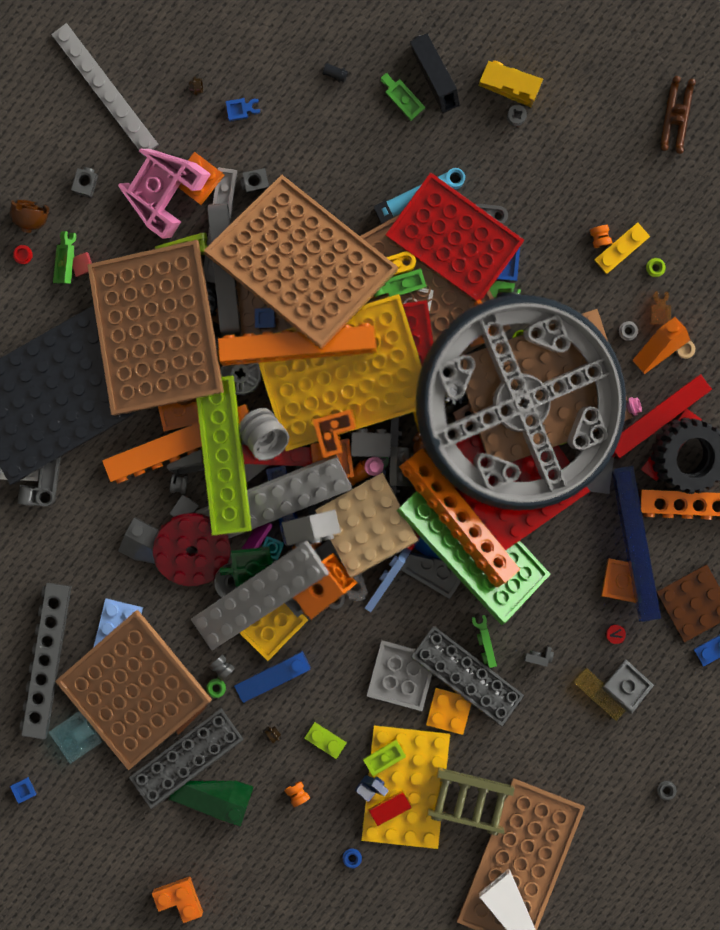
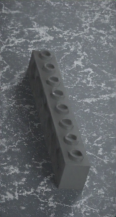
(27, 725)

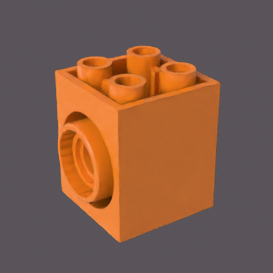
(326, 590)

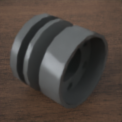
(246, 384)

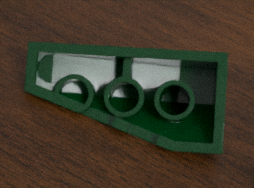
(216, 798)

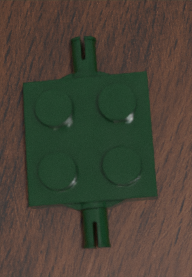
(247, 564)

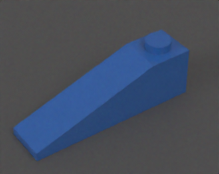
(273, 676)

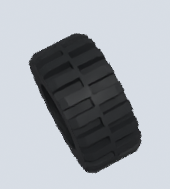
(666, 455)

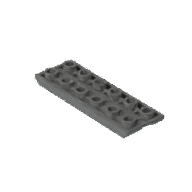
(467, 676)
(186, 758)

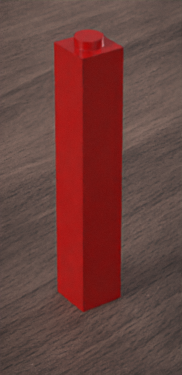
(661, 415)

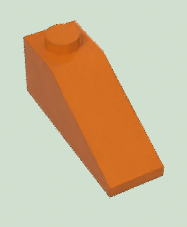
(661, 345)

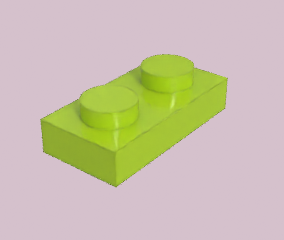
(325, 740)
(384, 757)

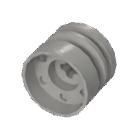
(263, 434)

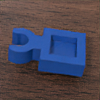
(238, 109)

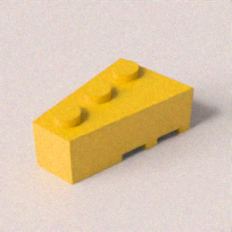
(510, 83)

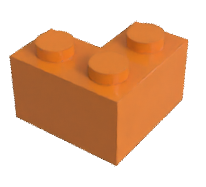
(329, 429)
(181, 894)

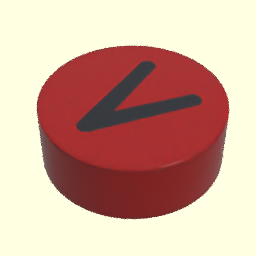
(615, 634)

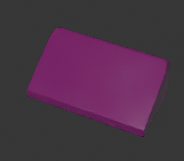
(258, 536)

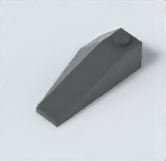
(139, 541)

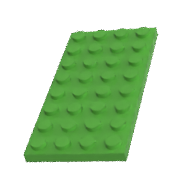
(499, 601)

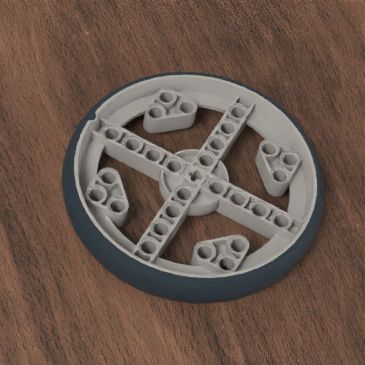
(607, 418)

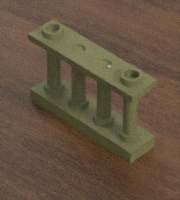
(465, 781)

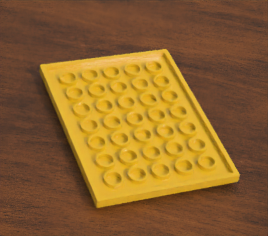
(370, 384)

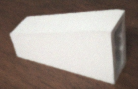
(506, 903)

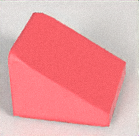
(80, 264)

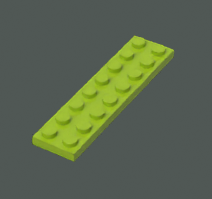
(224, 461)

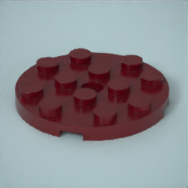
(177, 563)

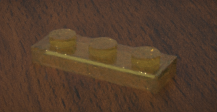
(593, 688)

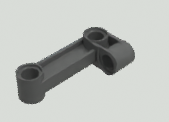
(47, 483)

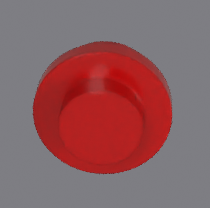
(22, 254)

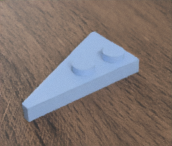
(387, 577)

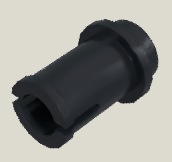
(335, 72)

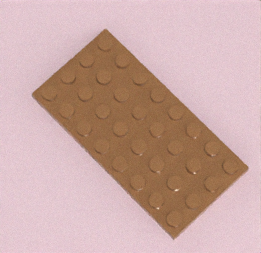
(532, 847)

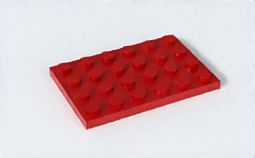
(454, 237)

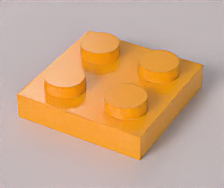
(448, 711)

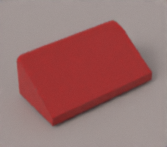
(390, 808)

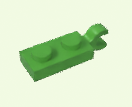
(402, 97)
(64, 259)
(403, 284)
(484, 639)

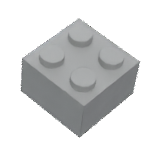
(311, 528)

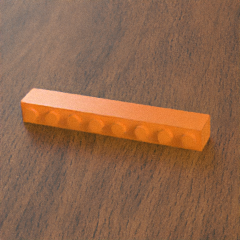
(294, 346)
(157, 451)

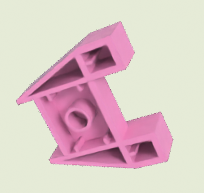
(157, 184)

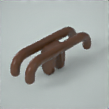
(677, 114)

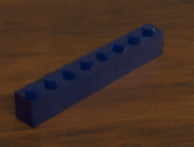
(636, 544)

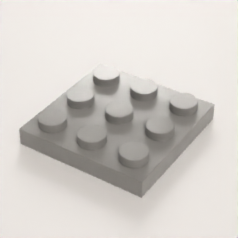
(399, 677)

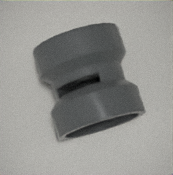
(221, 667)

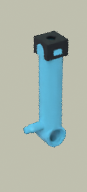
(389, 209)

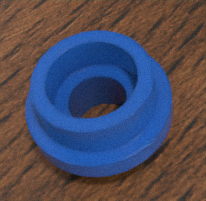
(352, 864)

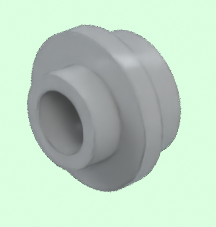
(632, 326)

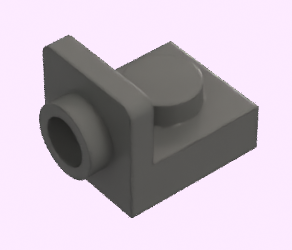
(535, 657)

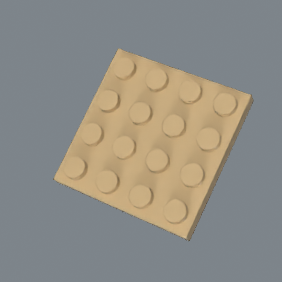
(369, 525)

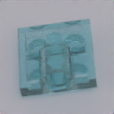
(75, 737)

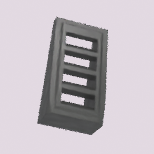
(188, 464)

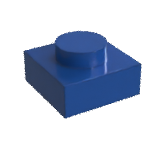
(264, 318)
(23, 790)

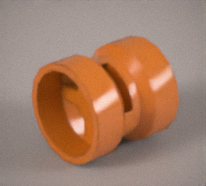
(601, 231)
(297, 794)

